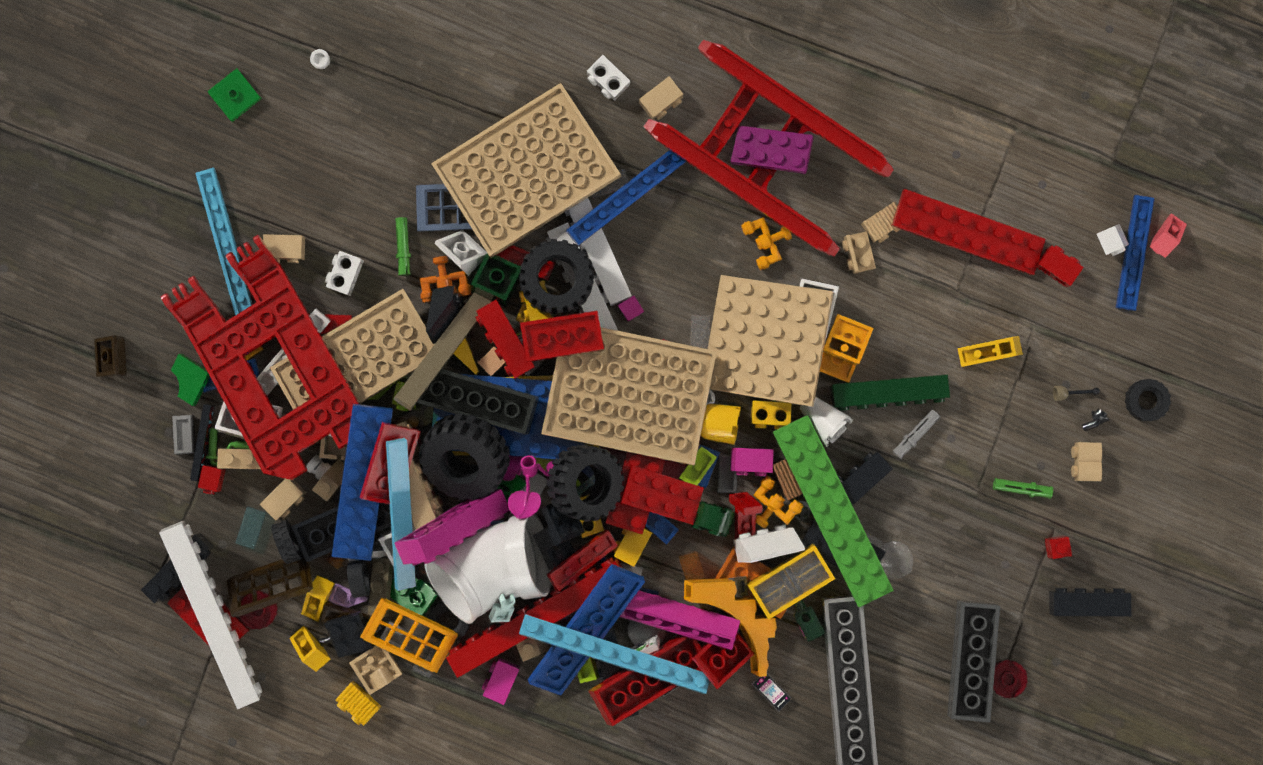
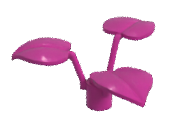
(523, 503)

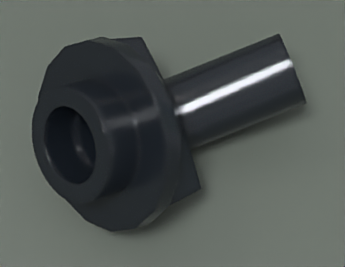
(1099, 417)

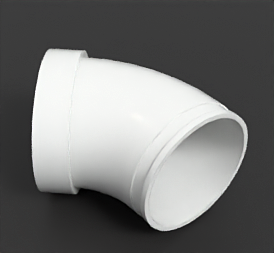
(491, 564)

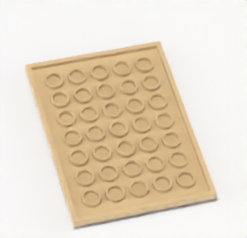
(526, 170)
(632, 396)

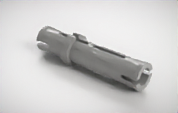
(914, 436)

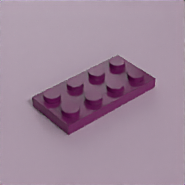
(772, 149)

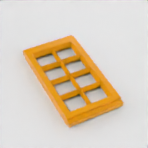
(376, 619)

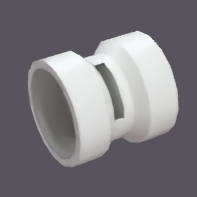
(317, 467)

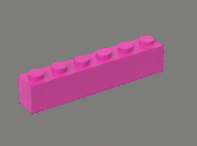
(682, 619)

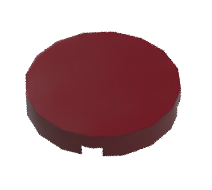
(260, 618)
(1009, 679)

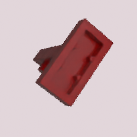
(745, 512)

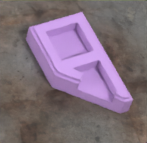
(342, 596)

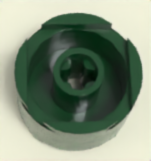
(713, 519)

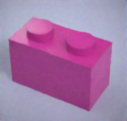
(751, 460)
(501, 680)

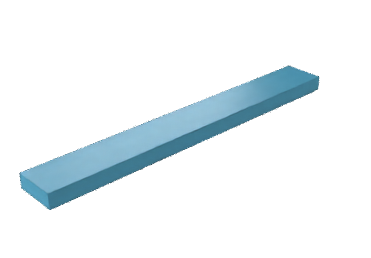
(223, 237)
(400, 508)

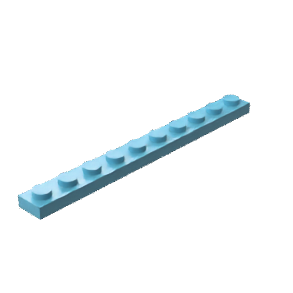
(614, 654)

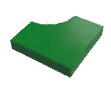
(191, 379)

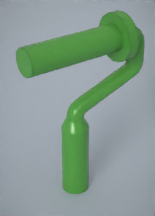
(213, 446)

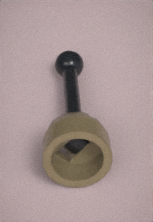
(1061, 393)

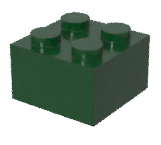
(496, 279)

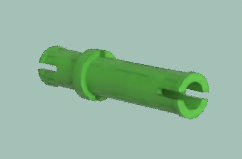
(402, 247)
(1045, 491)

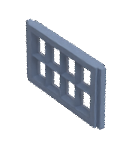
(422, 210)

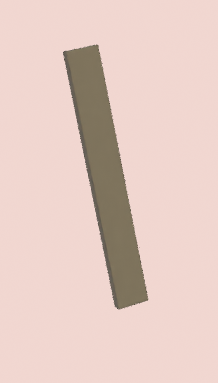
(440, 352)

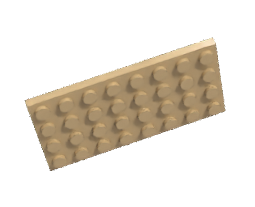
(369, 349)

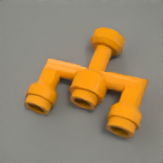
(766, 241)
(774, 504)

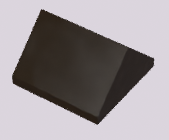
(110, 356)

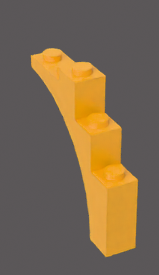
(754, 628)

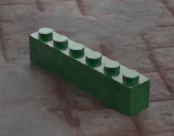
(890, 391)

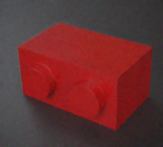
(1059, 266)

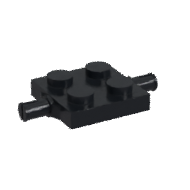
(345, 634)

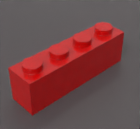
(505, 338)

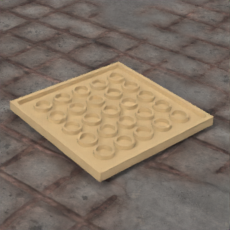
(769, 339)

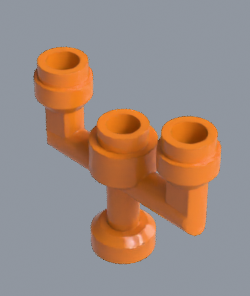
(444, 280)

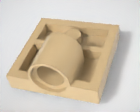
(375, 668)

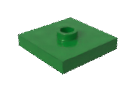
(234, 95)

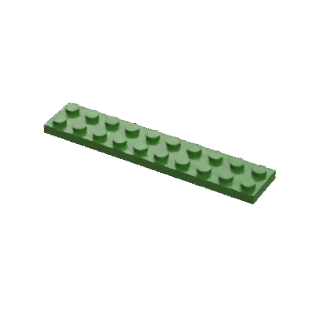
(833, 511)

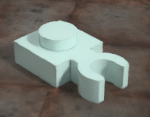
(502, 611)

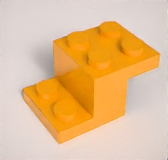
(844, 347)

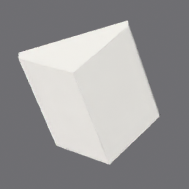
(462, 250)

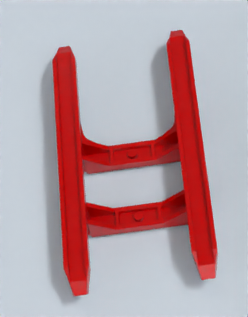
(802, 119)

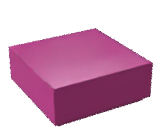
(631, 308)

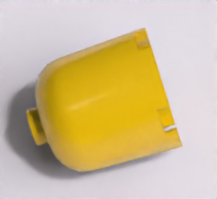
(720, 423)

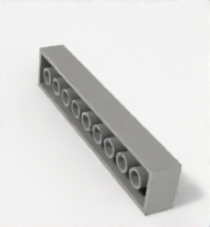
(849, 681)

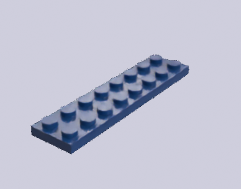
(357, 516)
(593, 618)

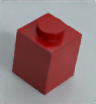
(211, 479)
(1058, 547)

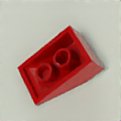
(720, 662)

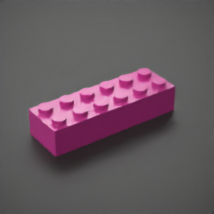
(451, 528)

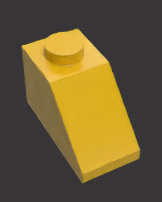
(317, 598)
(309, 649)

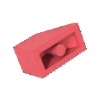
(1168, 236)

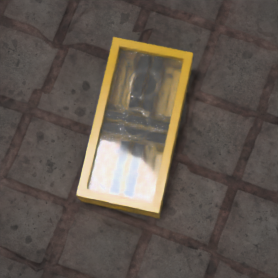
(791, 581)

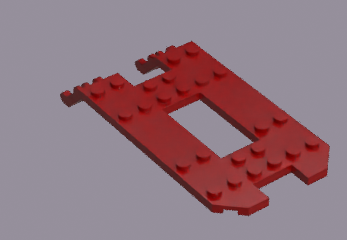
(223, 352)

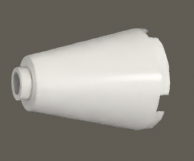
(826, 420)

